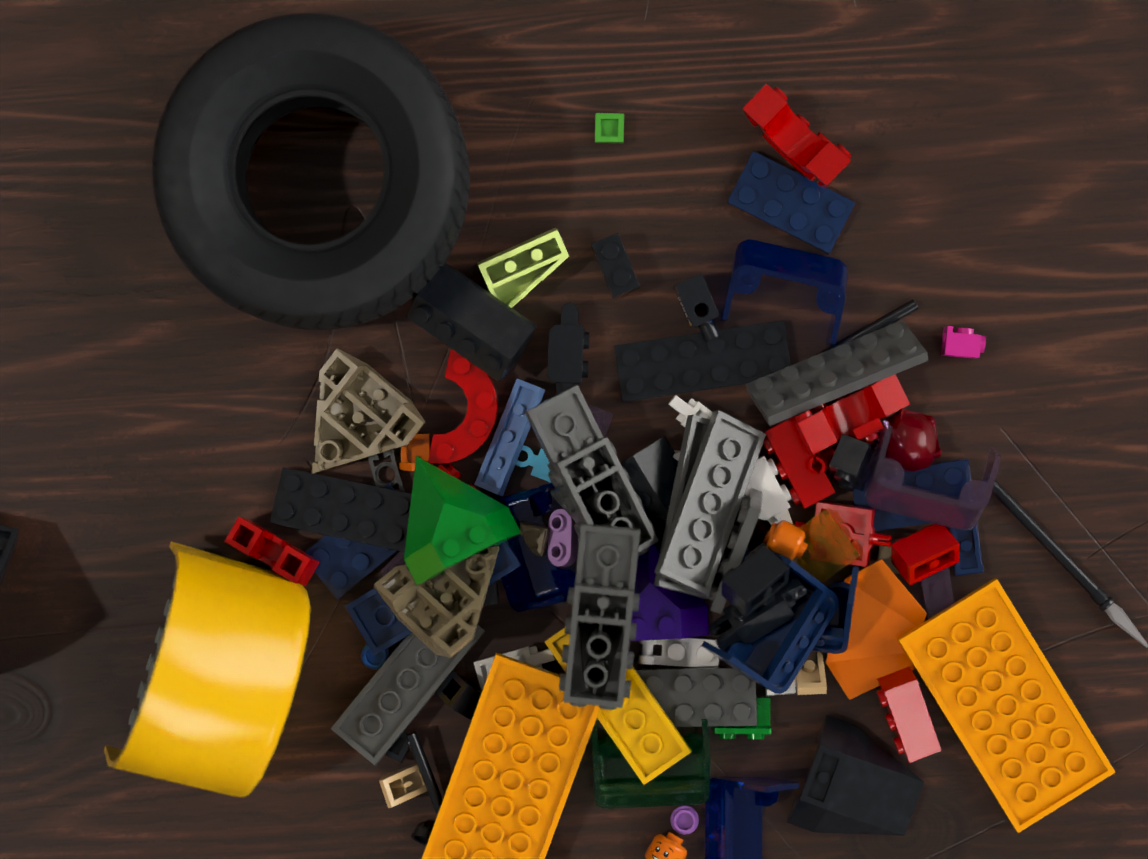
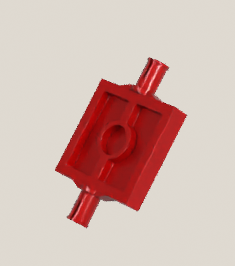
(858, 527)

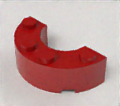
(793, 140)
(480, 416)
(826, 423)

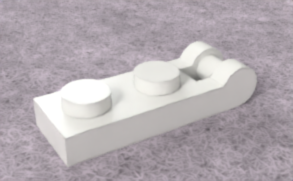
(679, 652)

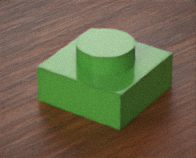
(609, 128)

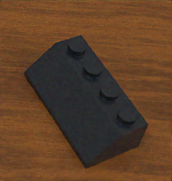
(472, 322)
(652, 478)

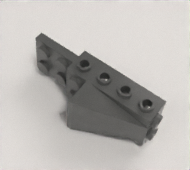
(586, 467)
(601, 618)

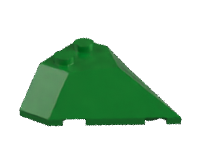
(450, 522)

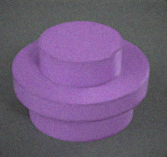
(684, 819)

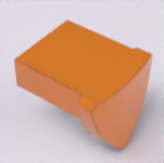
(419, 447)

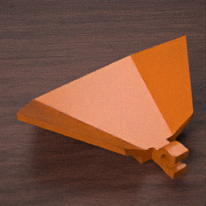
(879, 617)

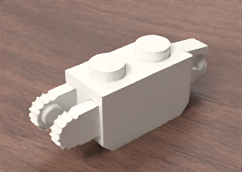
(774, 497)

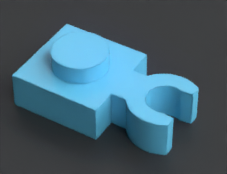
(538, 462)

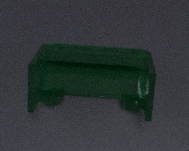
(680, 784)

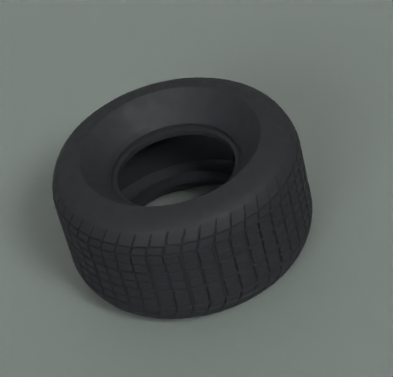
(226, 108)

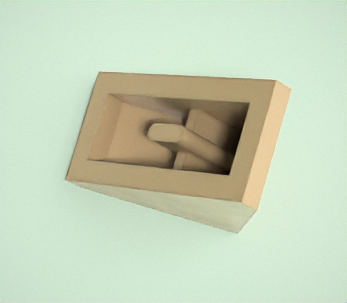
(402, 785)

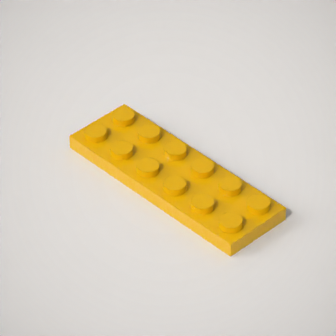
(640, 727)

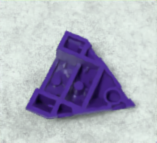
(663, 611)

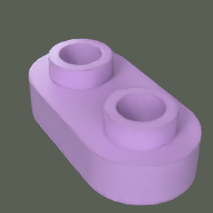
(563, 538)

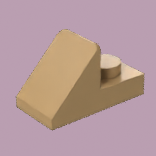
(812, 676)

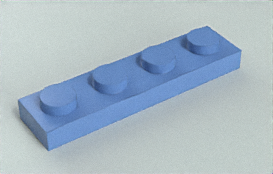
(508, 438)

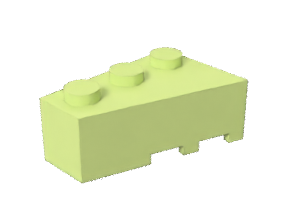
(522, 267)

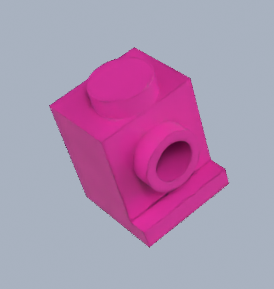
(962, 343)

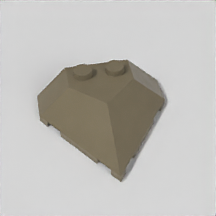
(359, 413)
(443, 608)

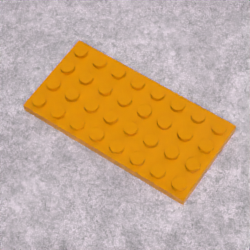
(1006, 705)
(512, 767)

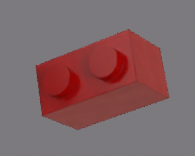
(925, 553)

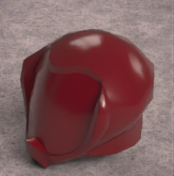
(913, 440)

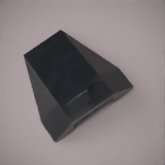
(854, 786)

